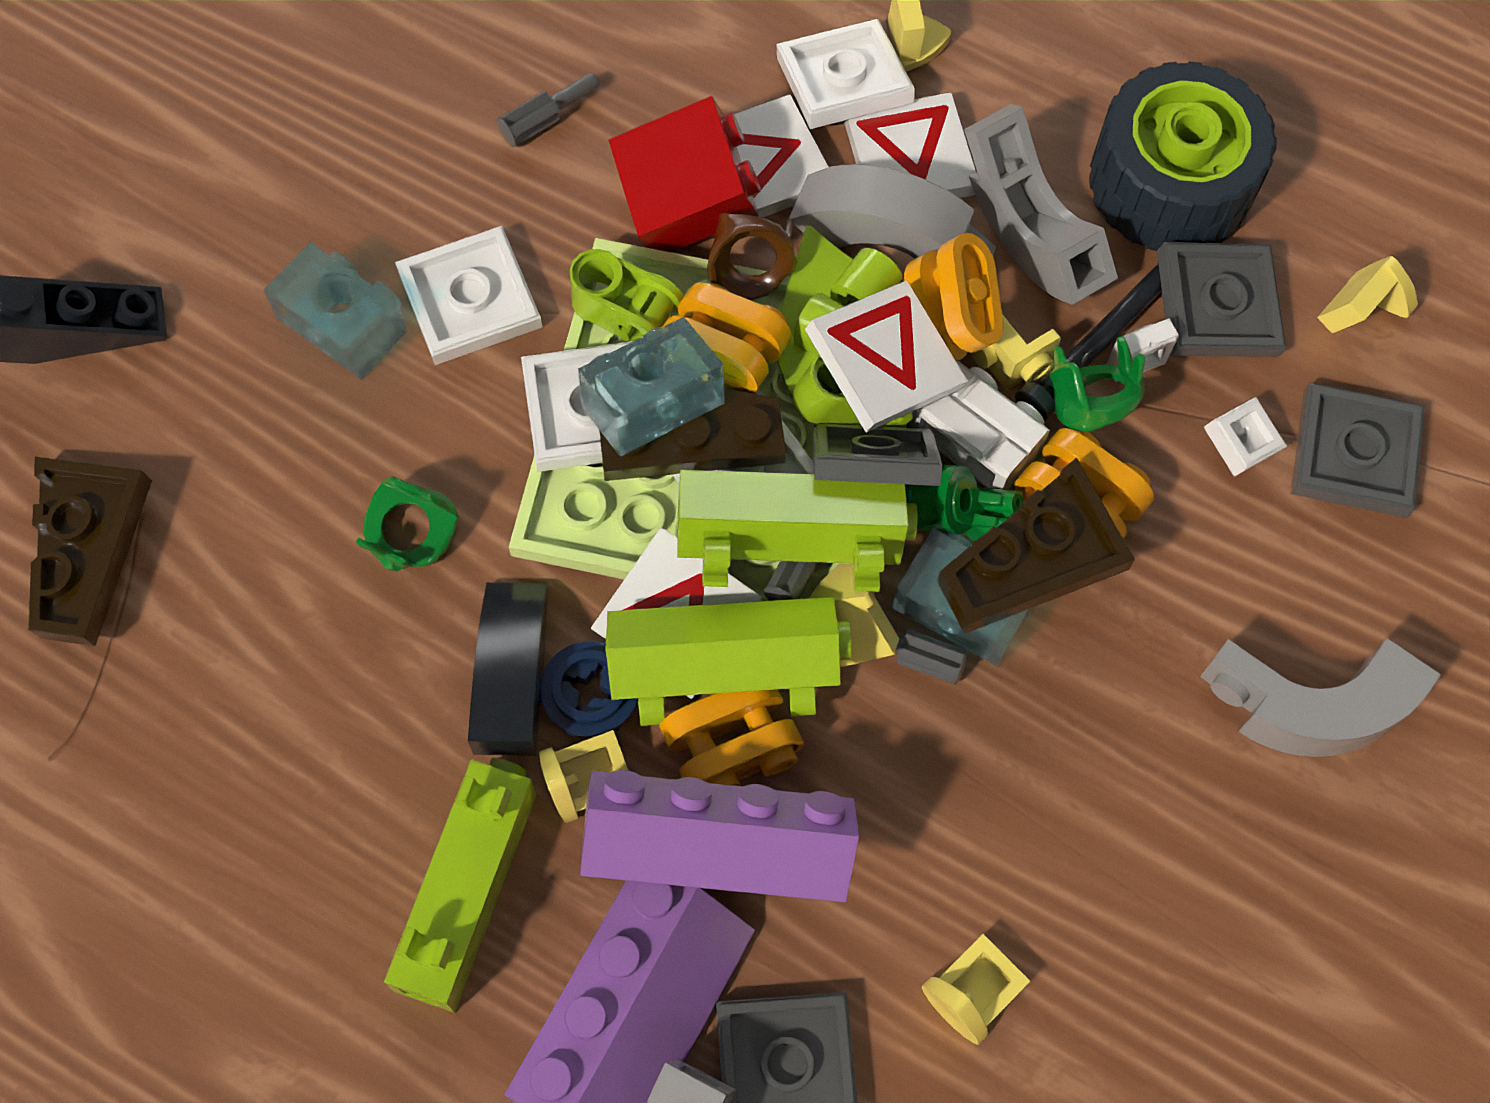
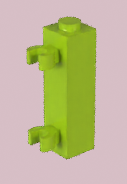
(791, 520)
(725, 651)
(462, 884)

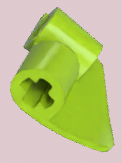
(821, 284)

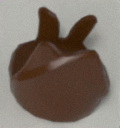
(738, 226)

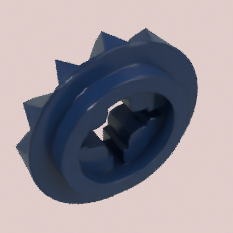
(561, 701)

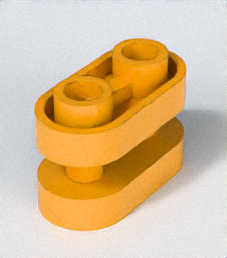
(959, 293)
(737, 331)
(1120, 485)
(766, 748)

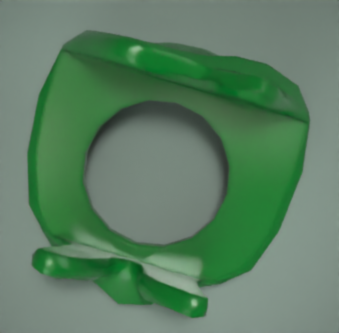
(1088, 412)
(441, 516)

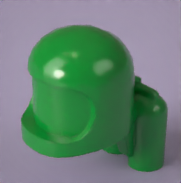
(960, 505)

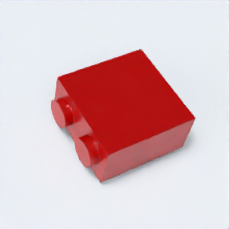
(684, 175)

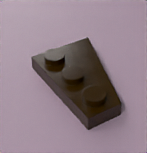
(731, 436)
(83, 540)
(1038, 554)

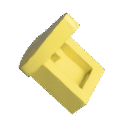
(914, 35)
(1379, 285)
(869, 627)
(569, 771)
(975, 989)

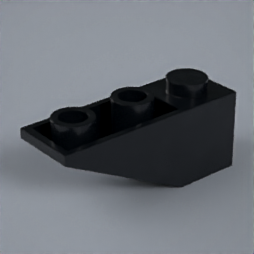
(75, 318)

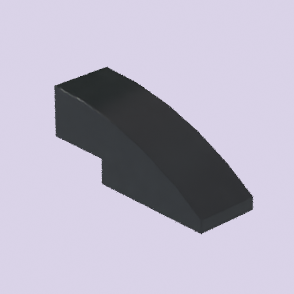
(508, 670)

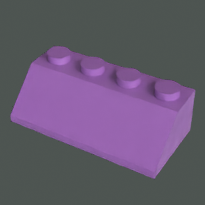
(719, 836)
(634, 997)

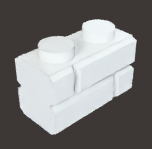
(984, 430)

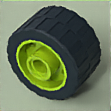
(1181, 155)

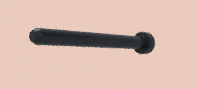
(1042, 394)

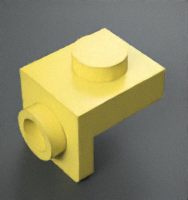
(1016, 361)

